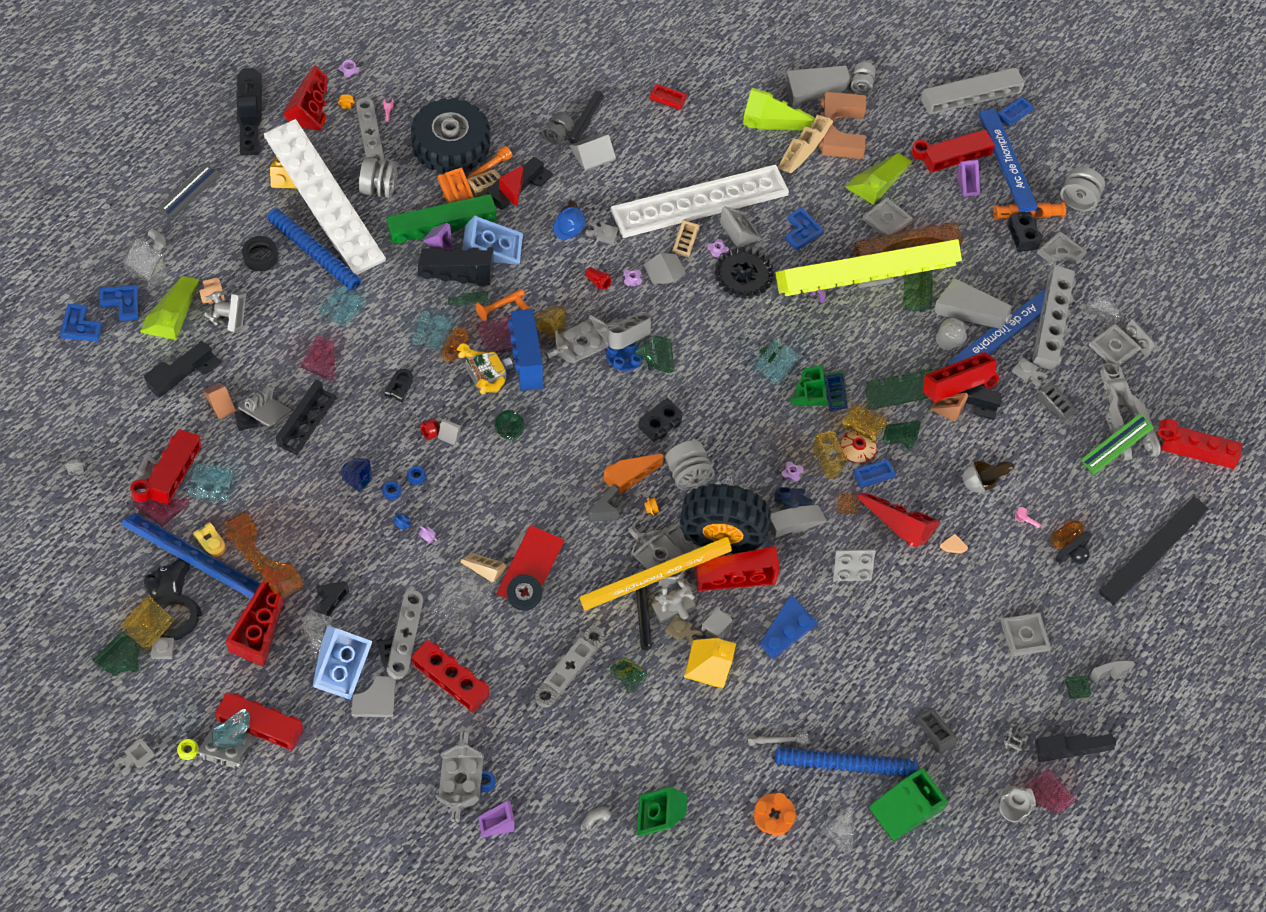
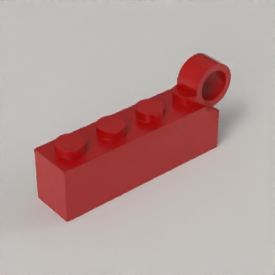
(953, 151)
(961, 377)
(1198, 445)
(170, 470)

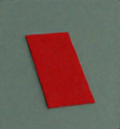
(532, 558)

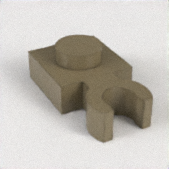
(681, 629)

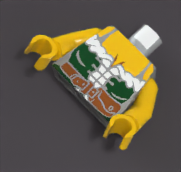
(485, 368)

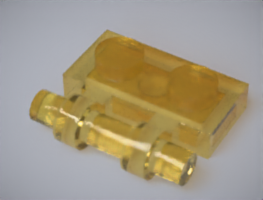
(864, 422)

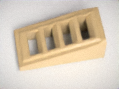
(482, 189)
(689, 226)
(484, 566)

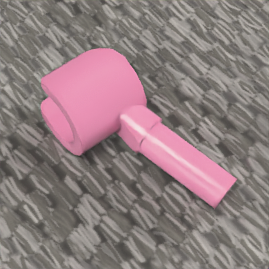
(388, 107)
(1020, 515)

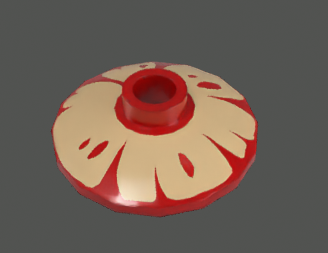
(855, 452)

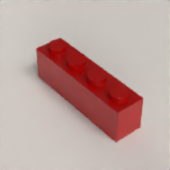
(264, 722)

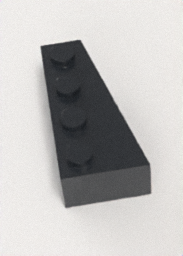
(457, 265)

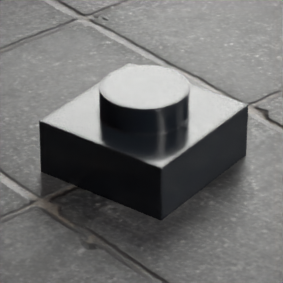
(245, 421)

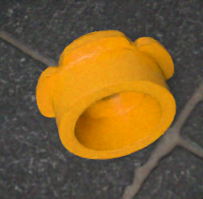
(346, 101)
(651, 506)

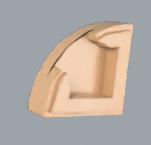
(954, 544)

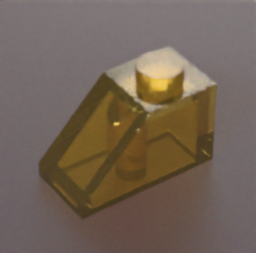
(551, 320)

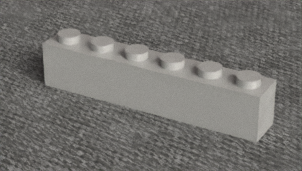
(972, 90)

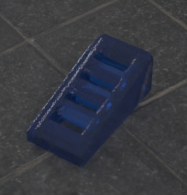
(831, 379)

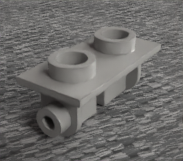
(1140, 337)

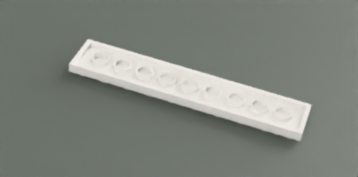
(324, 197)
(699, 201)

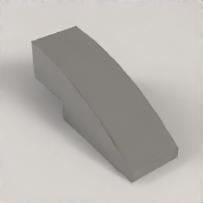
(795, 520)

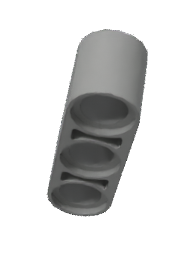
(629, 330)

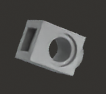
(717, 624)

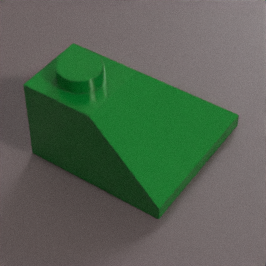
(660, 810)

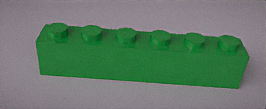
(457, 214)

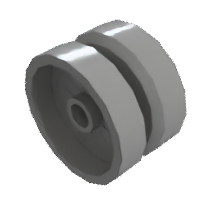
(1082, 189)

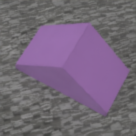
(969, 178)
(440, 237)
(497, 820)

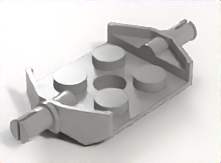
(592, 330)
(648, 545)
(457, 762)

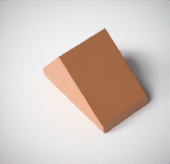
(219, 400)
(951, 406)

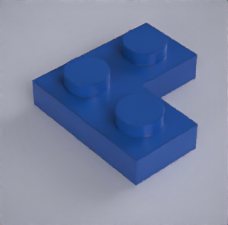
(806, 229)
(123, 296)
(76, 327)

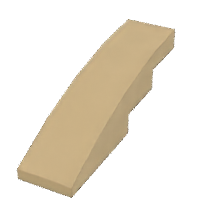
(801, 148)

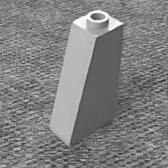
(812, 84)
(972, 305)

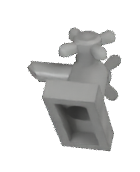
(233, 309)
(674, 603)

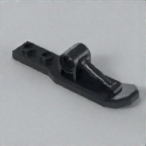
(249, 109)

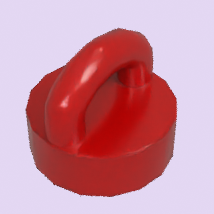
(428, 429)

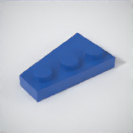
(787, 628)

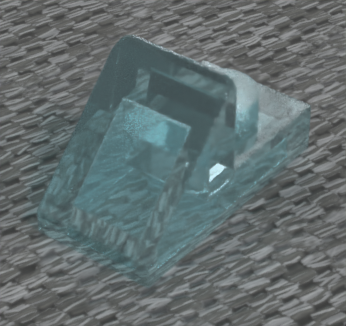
(232, 731)

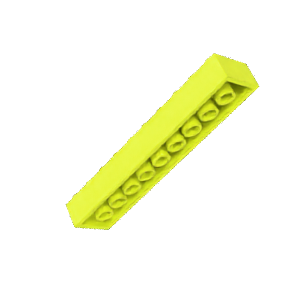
(862, 268)

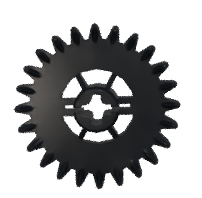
(744, 273)

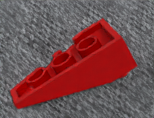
(308, 101)
(910, 526)

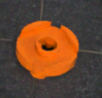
(778, 803)

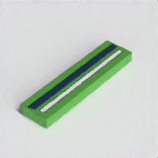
(1117, 443)

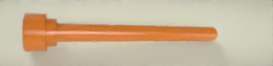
(503, 154)

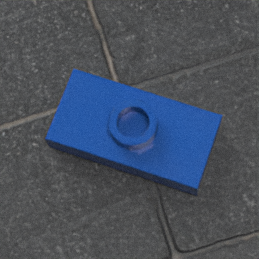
(1015, 111)
(874, 473)

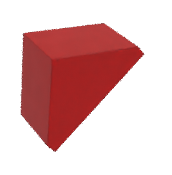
(511, 184)

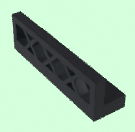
(300, 413)

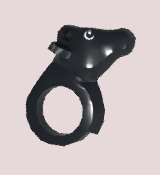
(166, 588)

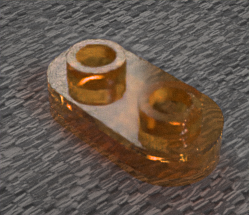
(452, 344)
(1067, 534)

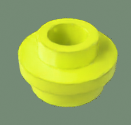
(183, 745)

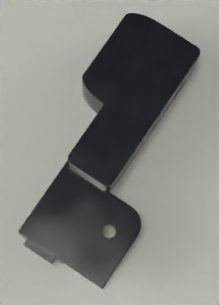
(532, 172)
(166, 376)
(984, 399)
(1062, 747)

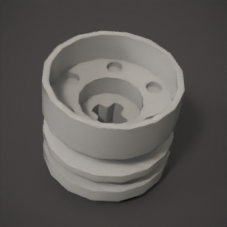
(382, 177)
(689, 465)

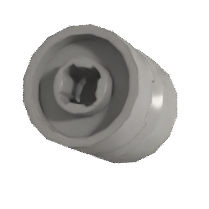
(863, 78)

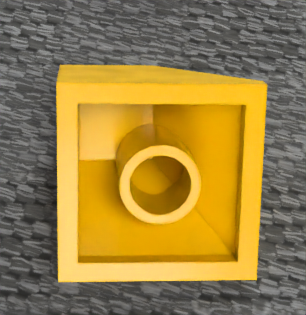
(710, 661)

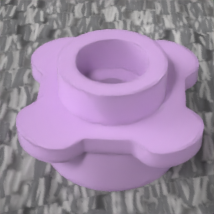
(345, 68)
(715, 251)
(632, 281)
(792, 476)
(427, 534)

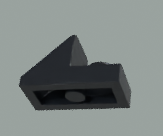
(333, 595)

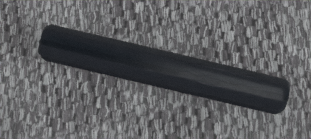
(585, 117)
(643, 618)

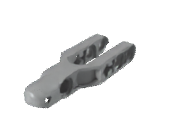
(1120, 395)

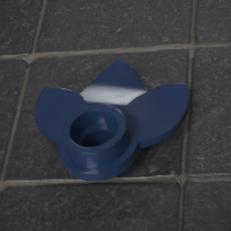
(792, 497)

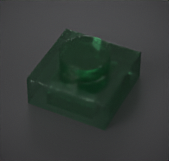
(1078, 687)

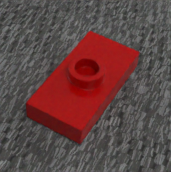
(668, 96)

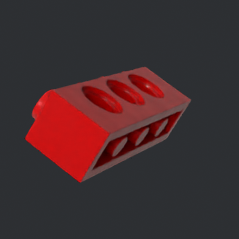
(470, 698)

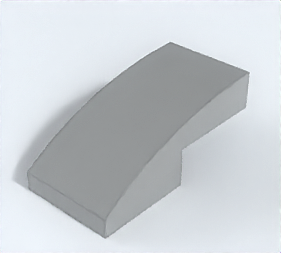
(1115, 669)

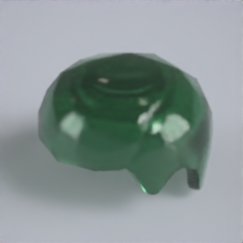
(511, 421)

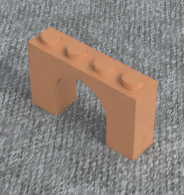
(836, 142)

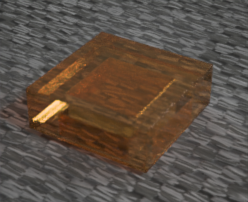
(847, 503)

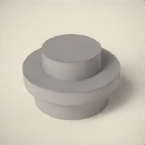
(75, 467)

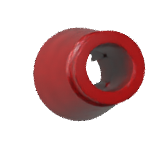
(598, 278)

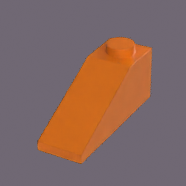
(630, 471)

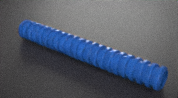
(314, 249)
(844, 761)

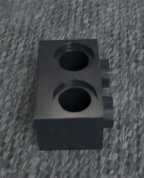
(1024, 231)
(657, 417)

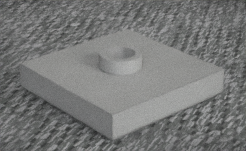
(887, 218)
(1114, 345)
(1025, 634)

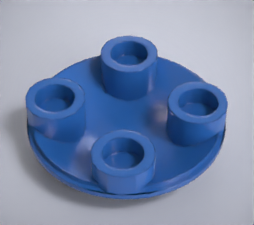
(625, 358)

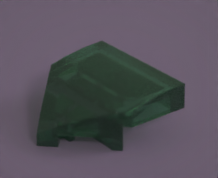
(469, 299)
(658, 354)
(119, 655)

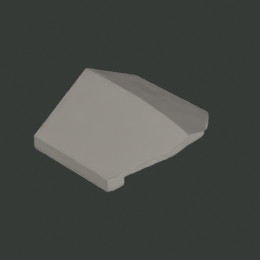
(664, 269)

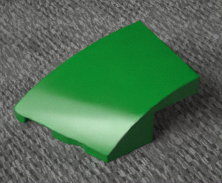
(812, 388)

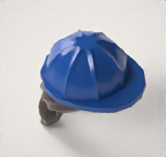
(569, 221)

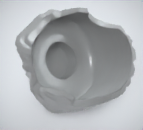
(951, 334)
(1016, 803)

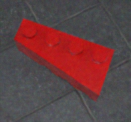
(739, 570)
(256, 626)

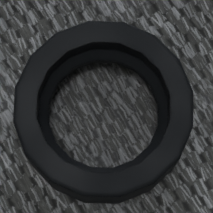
(263, 264)

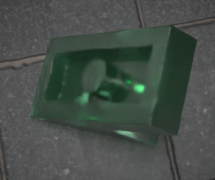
(902, 433)
(629, 674)

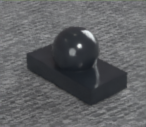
(1076, 550)

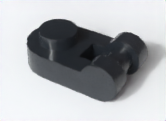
(403, 379)
(384, 654)

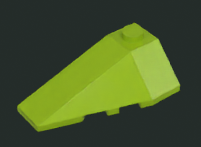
(768, 113)
(879, 178)
(170, 312)

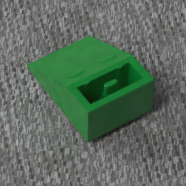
(909, 804)

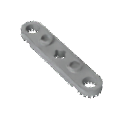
(368, 122)
(402, 647)
(561, 677)

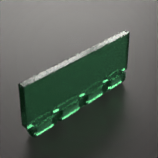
(918, 291)
(896, 392)

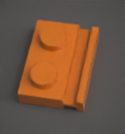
(455, 186)

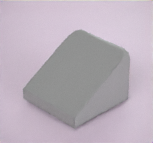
(449, 432)

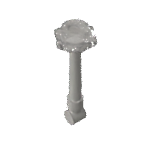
(801, 739)

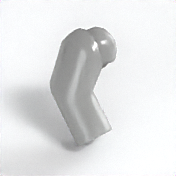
(159, 240)
(595, 814)

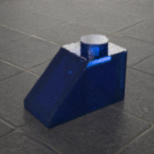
(357, 473)

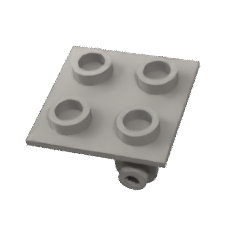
(264, 407)
(853, 565)
(230, 755)

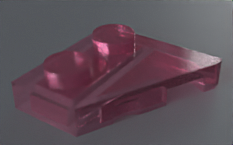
(320, 358)
(161, 512)
(1050, 792)

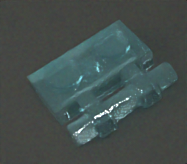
(346, 310)
(438, 333)
(781, 363)
(213, 477)

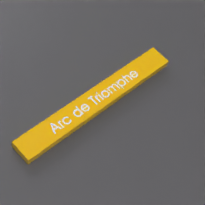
(655, 573)

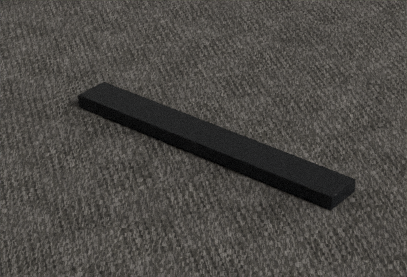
(1153, 551)

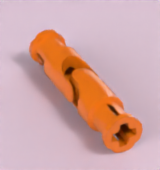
(1045, 210)

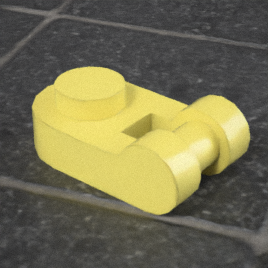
(215, 545)

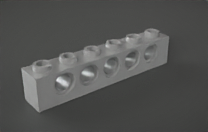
(1057, 279)

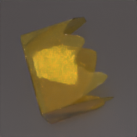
(834, 468)

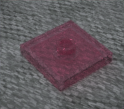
(495, 335)

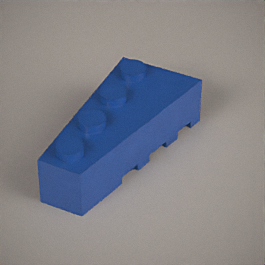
(526, 349)

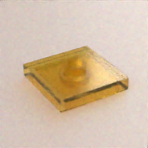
(147, 622)

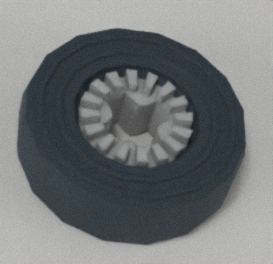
(521, 583)

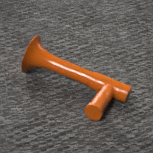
(516, 296)

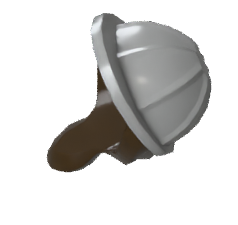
(983, 476)

